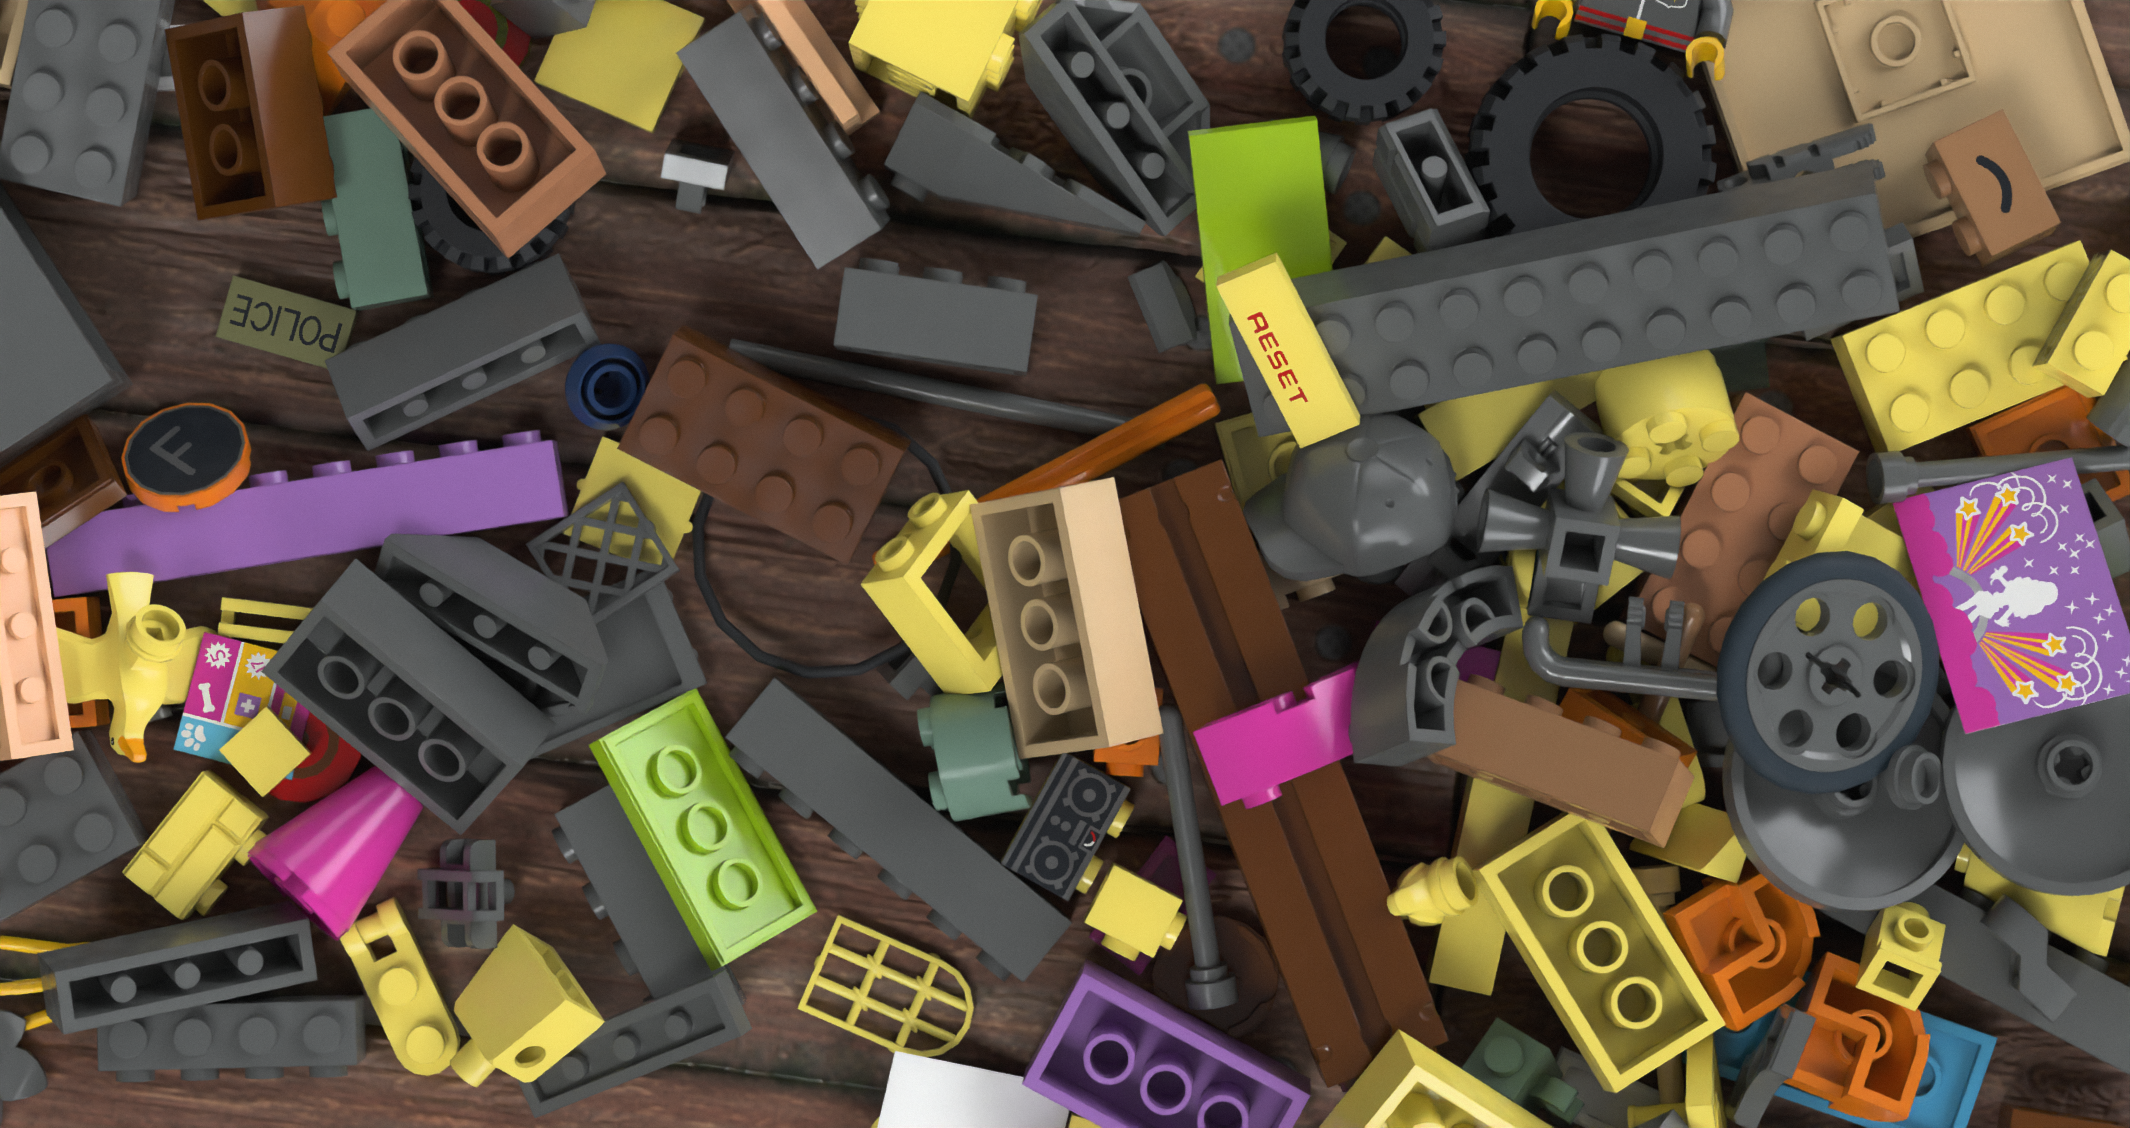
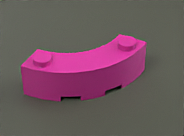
(1278, 739)

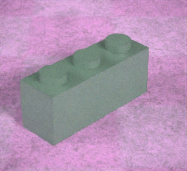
(372, 215)

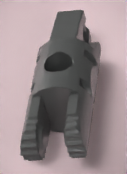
(1806, 157)

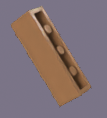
(1566, 762)

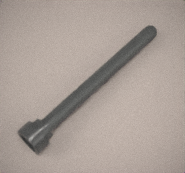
(1894, 477)
(1210, 980)

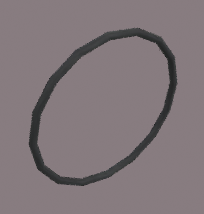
(790, 666)

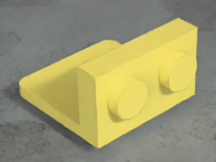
(1837, 525)

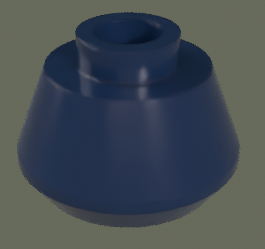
(617, 391)

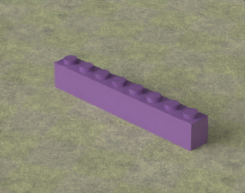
(319, 514)

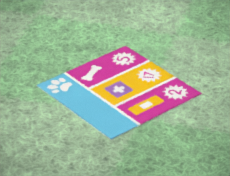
(228, 694)

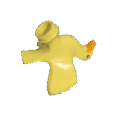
(137, 663)

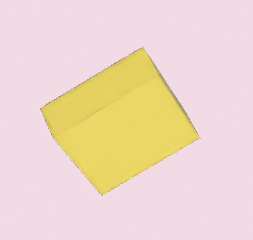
(265, 751)

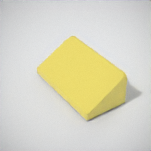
(1700, 842)

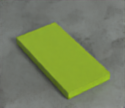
(1256, 197)
(703, 829)

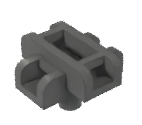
(473, 893)

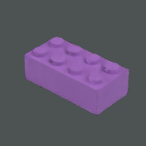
(1147, 1064)

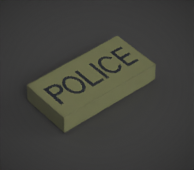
(285, 322)

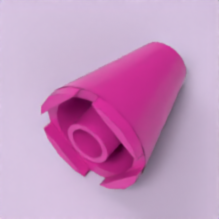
(338, 849)

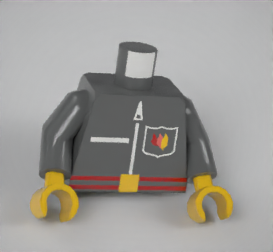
(1687, 26)

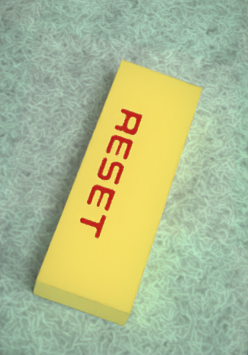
(1288, 350)

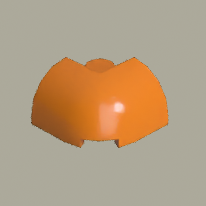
(1745, 944)
(1862, 1048)

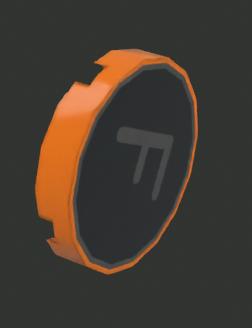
(187, 457)

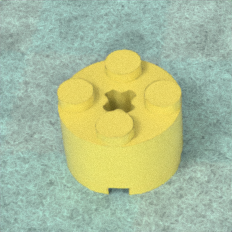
(1668, 415)

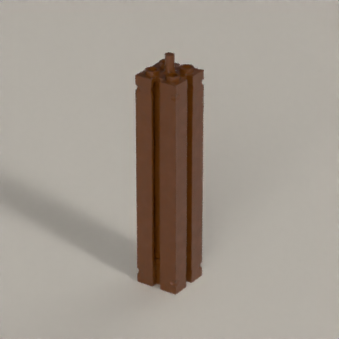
(1308, 849)

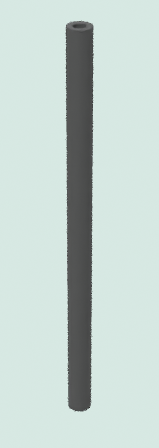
(931, 390)

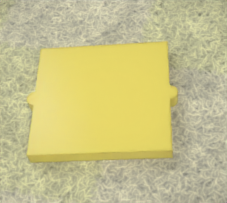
(660, 496)

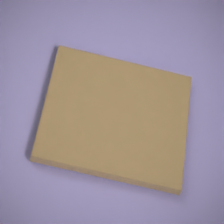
(1917, 77)

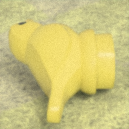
(1433, 891)

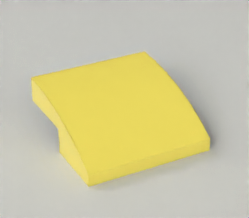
(622, 59)

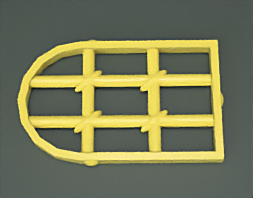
(876, 969)

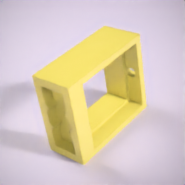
(895, 584)

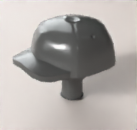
(1357, 503)

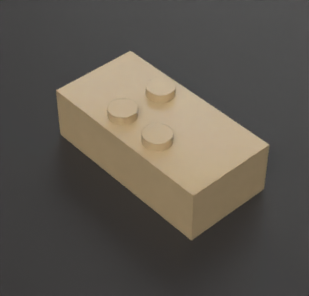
(1066, 619)

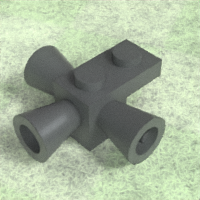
(1578, 532)

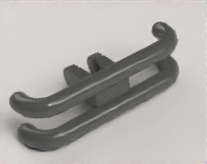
(1630, 674)

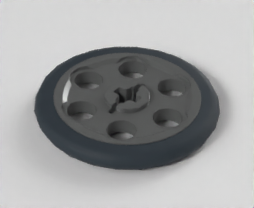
(1767, 625)

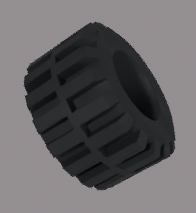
(1354, 98)
(463, 243)

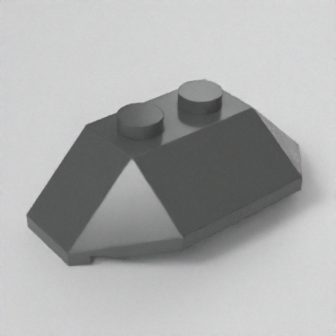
(1119, 102)
(503, 614)

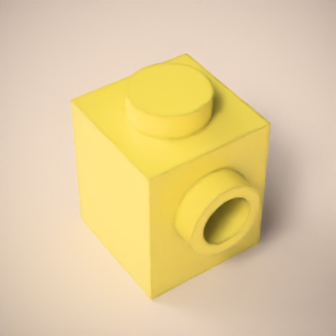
(1135, 914)

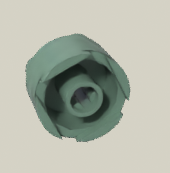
(973, 755)

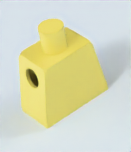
(521, 1012)

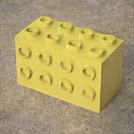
(940, 45)

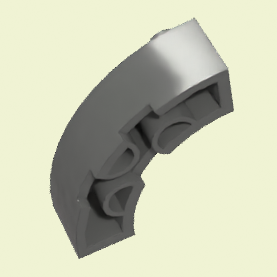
(1409, 665)

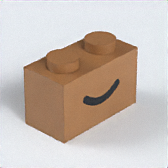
(1990, 189)

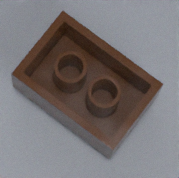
(251, 112)

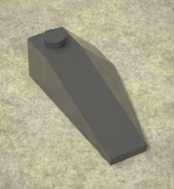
(966, 165)

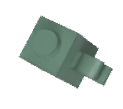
(1523, 1072)

